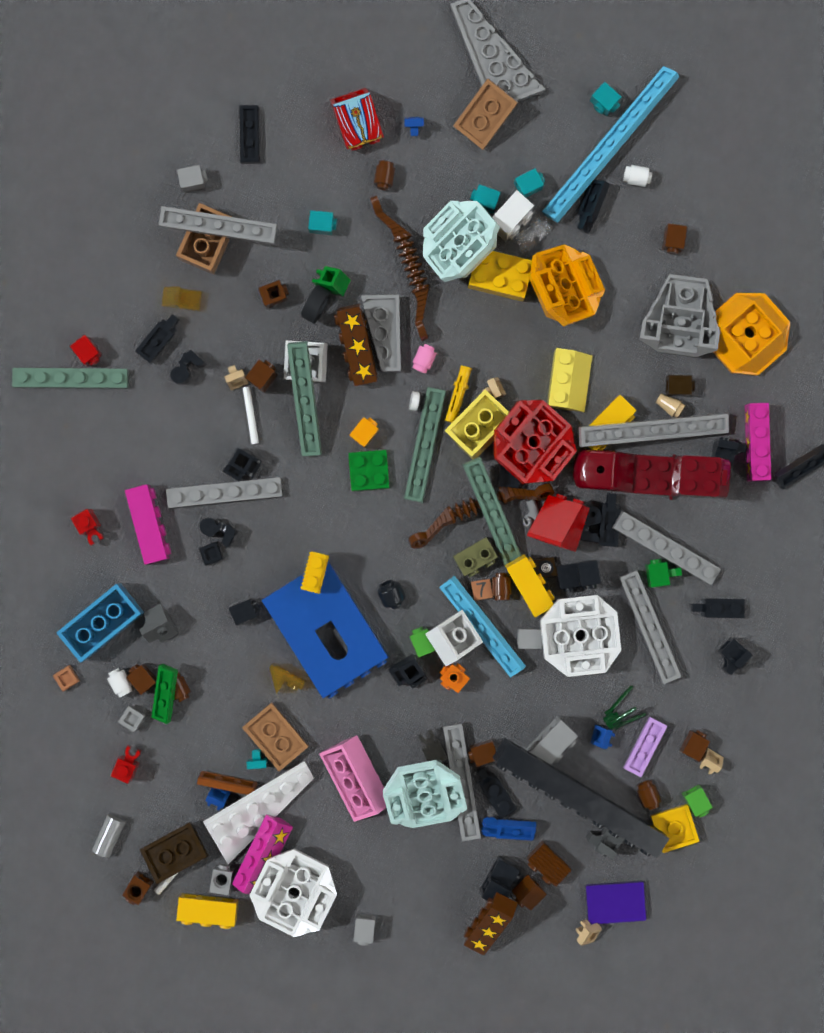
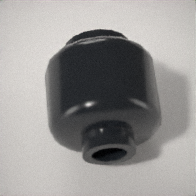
(391, 594)

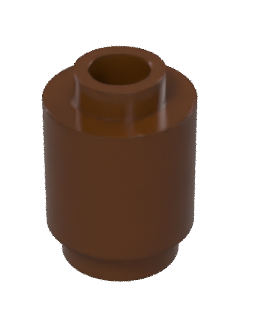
(384, 175)
(501, 586)
(182, 689)
(648, 794)

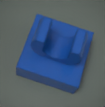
(413, 123)
(601, 737)
(217, 797)

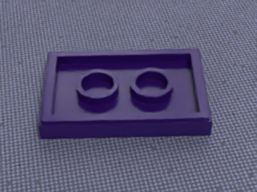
(615, 902)

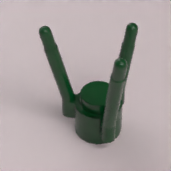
(615, 721)

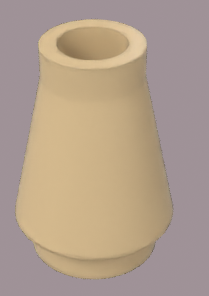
(671, 405)

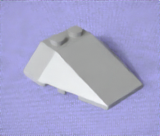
(682, 318)

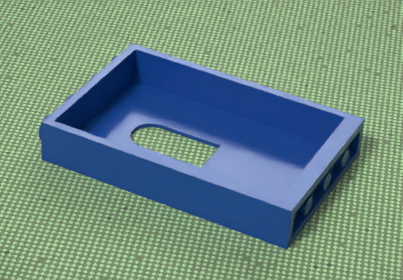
(303, 612)

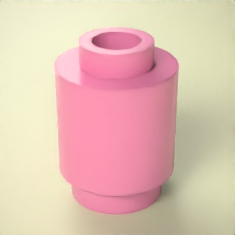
(424, 358)

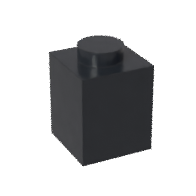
(244, 611)

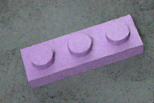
(645, 746)

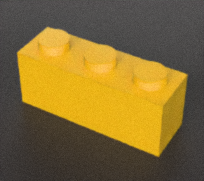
(616, 412)
(530, 585)
(207, 910)

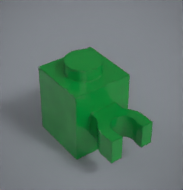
(332, 280)
(659, 574)

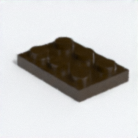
(174, 852)

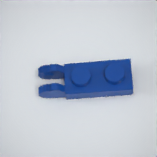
(508, 829)

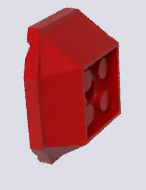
(552, 440)

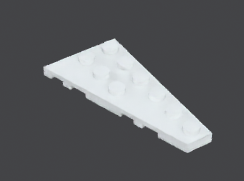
(239, 823)

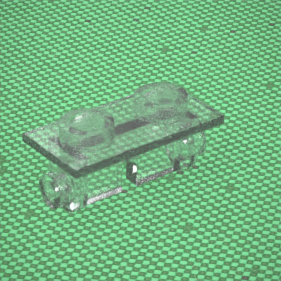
(525, 239)

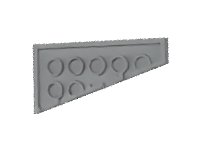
(492, 55)

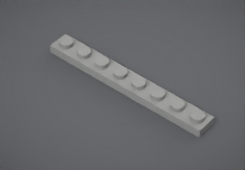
(653, 429)

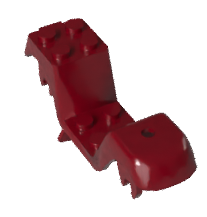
(653, 474)

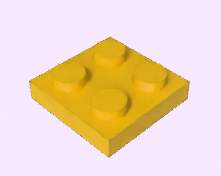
(677, 825)

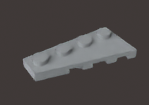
(384, 324)

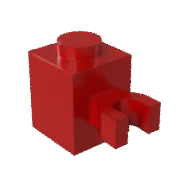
(87, 523)
(126, 766)

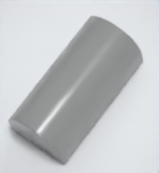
(108, 836)

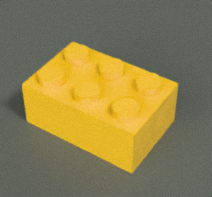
(502, 276)

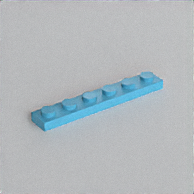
(487, 631)

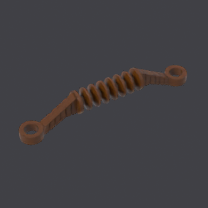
(401, 236)
(449, 515)

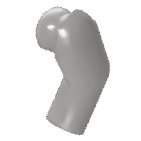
(532, 514)

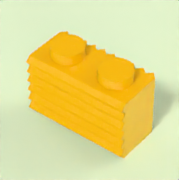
(315, 572)

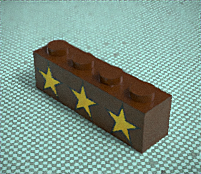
(357, 345)
(489, 923)

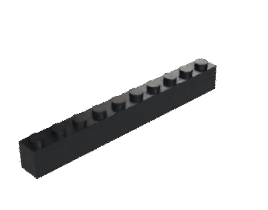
(580, 797)

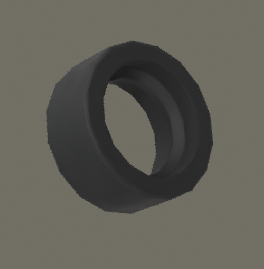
(315, 304)

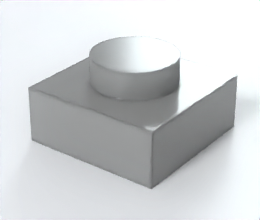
(131, 718)

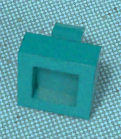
(256, 761)

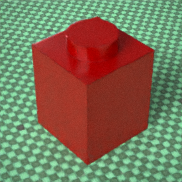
(86, 351)

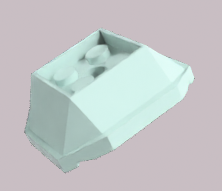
(459, 239)
(424, 795)

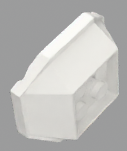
(600, 640)
(288, 912)

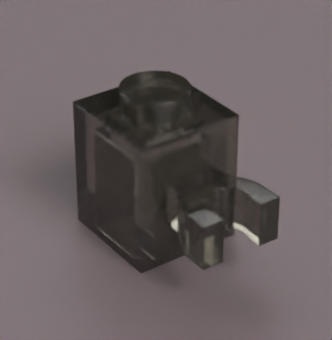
(433, 749)

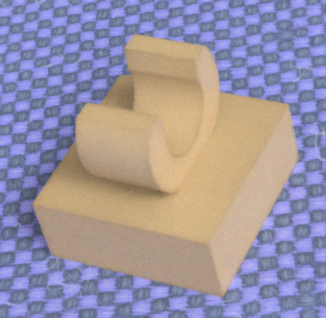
(235, 378)
(495, 388)
(712, 761)
(588, 932)

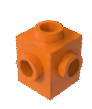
(457, 683)

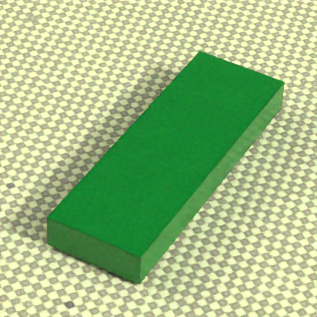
(164, 693)

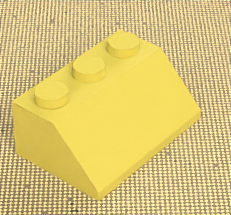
(569, 380)
(476, 425)

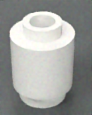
(637, 175)
(119, 682)

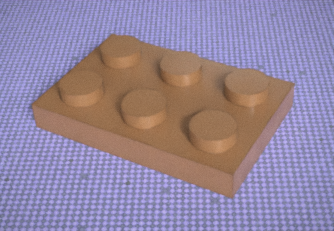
(485, 114)
(275, 736)

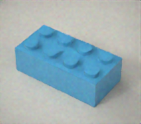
(100, 622)

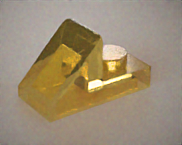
(181, 298)
(281, 675)

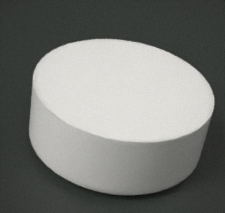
(414, 401)

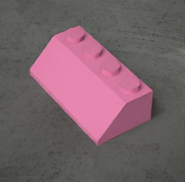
(355, 778)

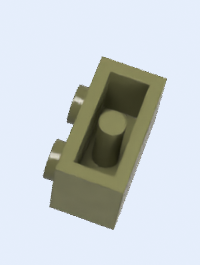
(475, 557)

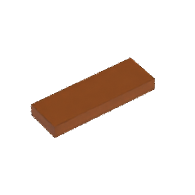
(226, 783)

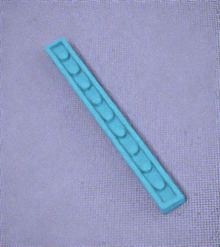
(610, 144)

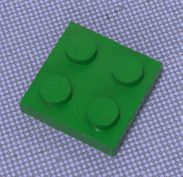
(368, 470)

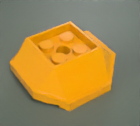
(566, 284)
(769, 329)

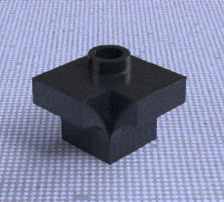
(727, 449)
(241, 464)
(734, 656)
(408, 672)

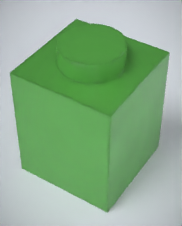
(421, 642)
(697, 801)

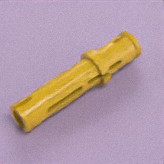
(458, 393)

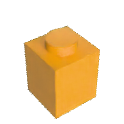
(364, 431)

